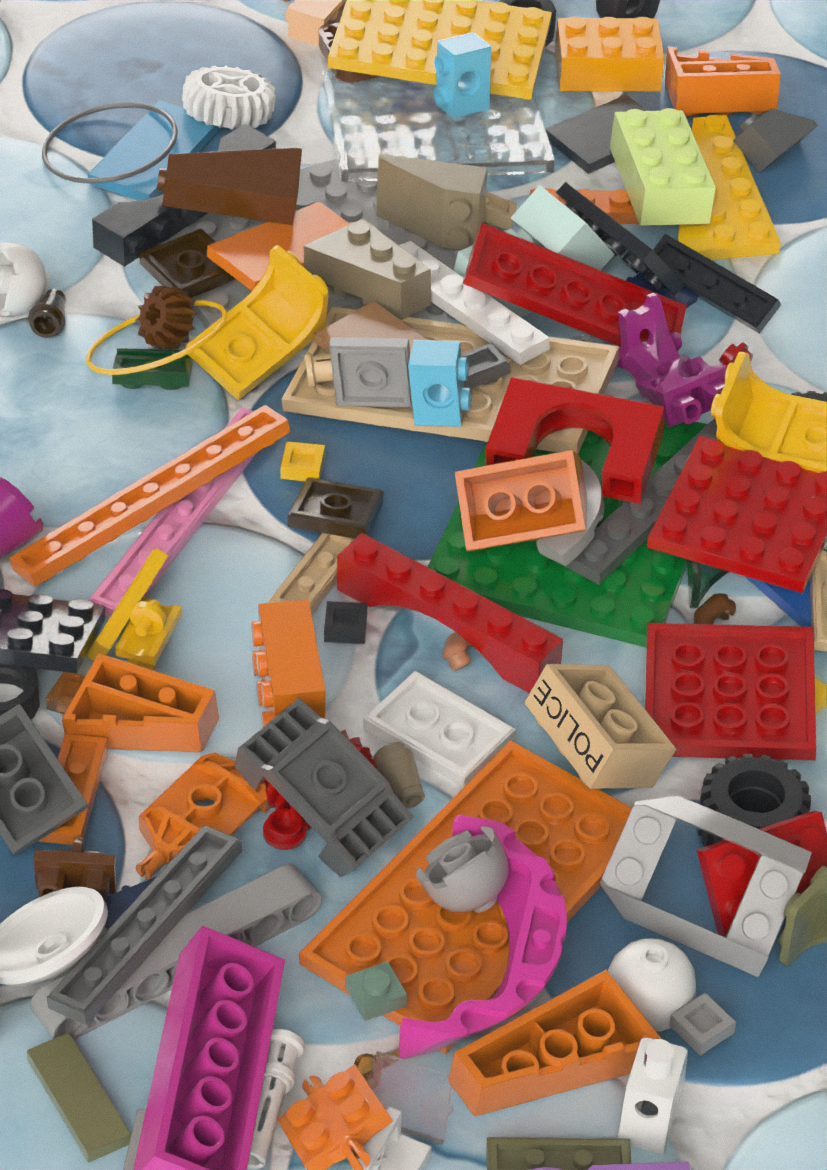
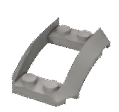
(762, 903)

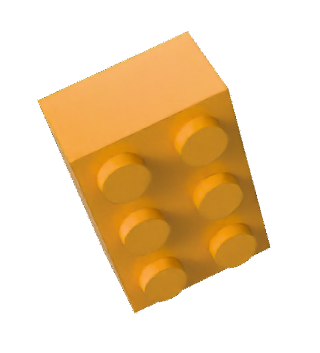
(609, 54)

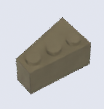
(371, 267)

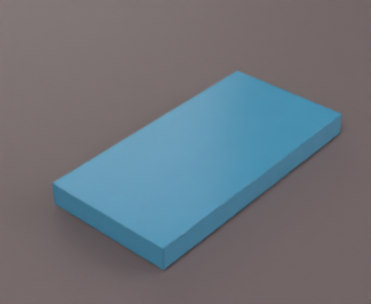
(145, 144)

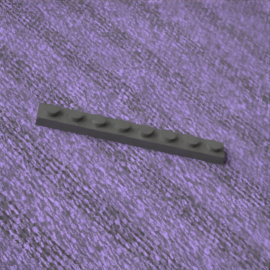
(632, 522)

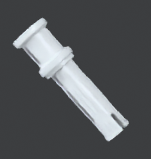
(277, 1081)

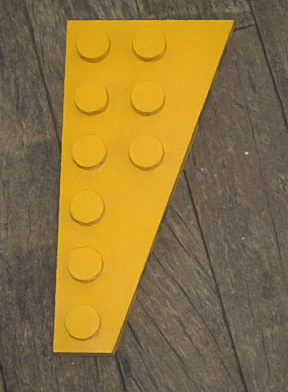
(738, 216)

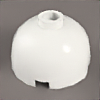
(21, 279)
(655, 979)

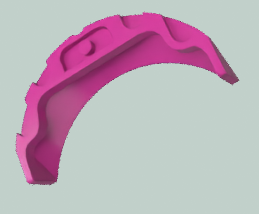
(536, 931)

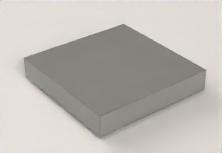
(371, 371)

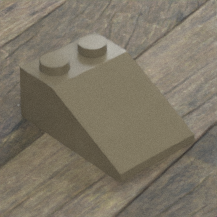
(432, 198)

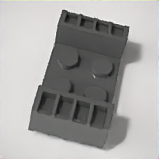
(325, 784)

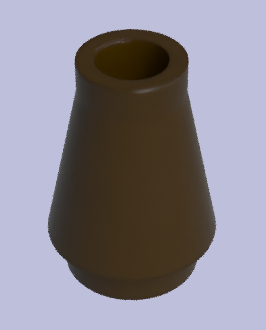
(48, 315)

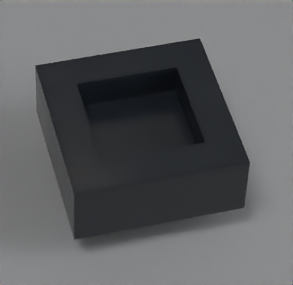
(345, 622)

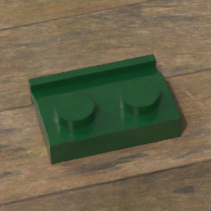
(167, 376)

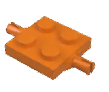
(334, 1120)

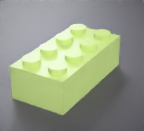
(662, 167)

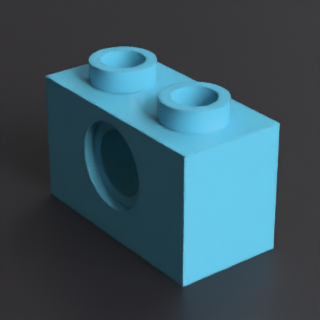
(463, 75)
(437, 383)

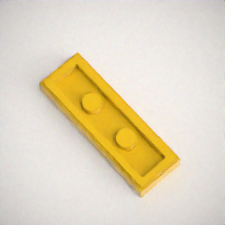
(131, 597)

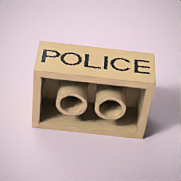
(599, 726)

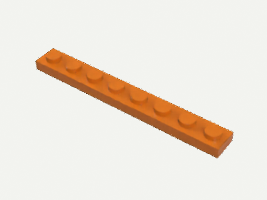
(149, 495)

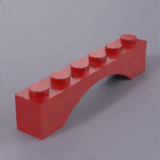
(506, 640)

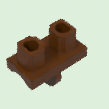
(75, 869)

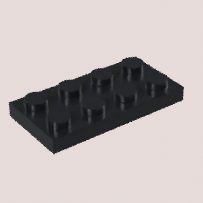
(621, 242)

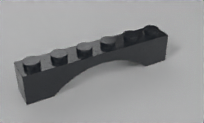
(144, 224)

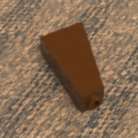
(234, 183)

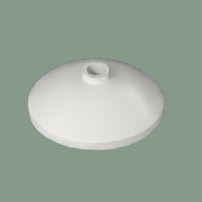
(50, 935)

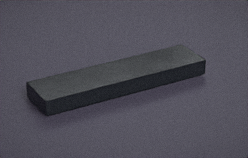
(718, 285)

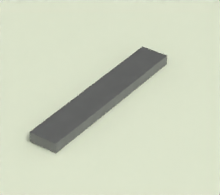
(144, 925)

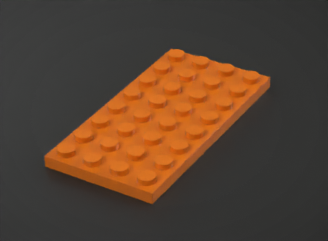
(465, 954)

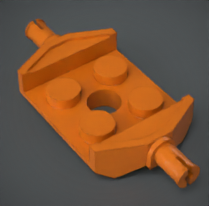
(176, 819)

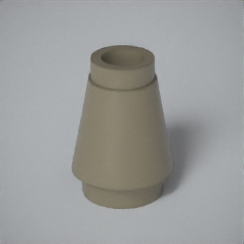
(400, 770)

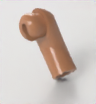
(455, 651)

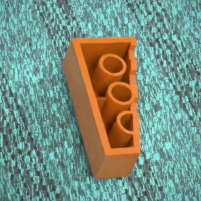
(553, 1049)

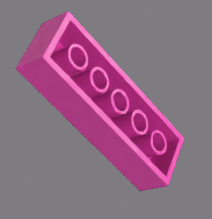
(211, 1057)

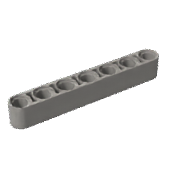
(246, 914)

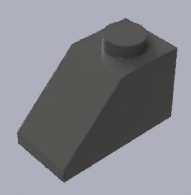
(771, 136)

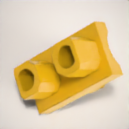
(147, 632)

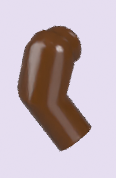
(716, 606)

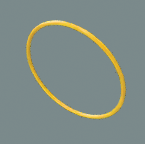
(160, 362)

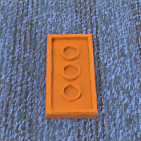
(248, 252)

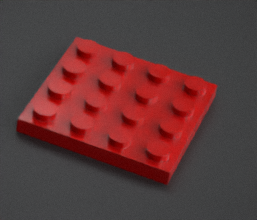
(745, 515)
(733, 689)

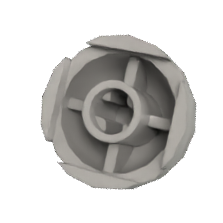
(466, 871)

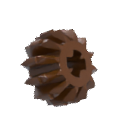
(166, 317)

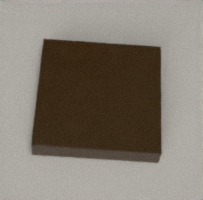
(185, 264)
(335, 508)

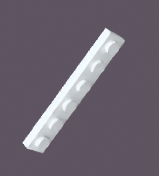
(480, 311)

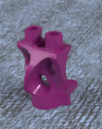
(660, 373)

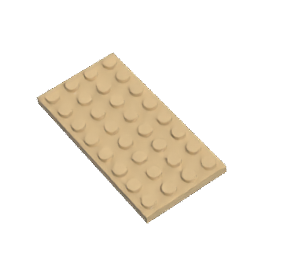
(566, 364)

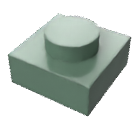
(376, 991)

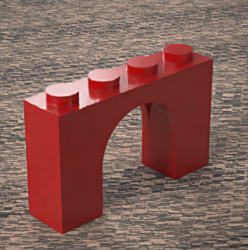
(538, 409)

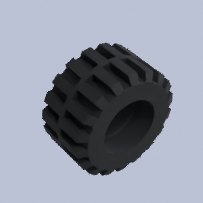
(753, 786)

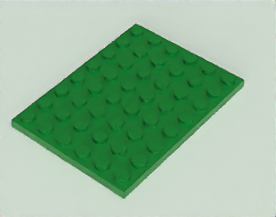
(548, 591)

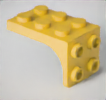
(265, 326)
(768, 420)

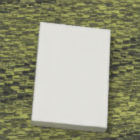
(439, 728)

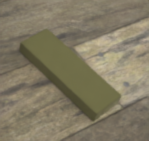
(79, 1097)
(555, 1153)

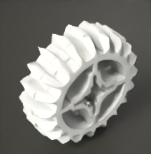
(228, 97)

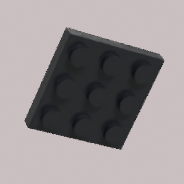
(47, 631)

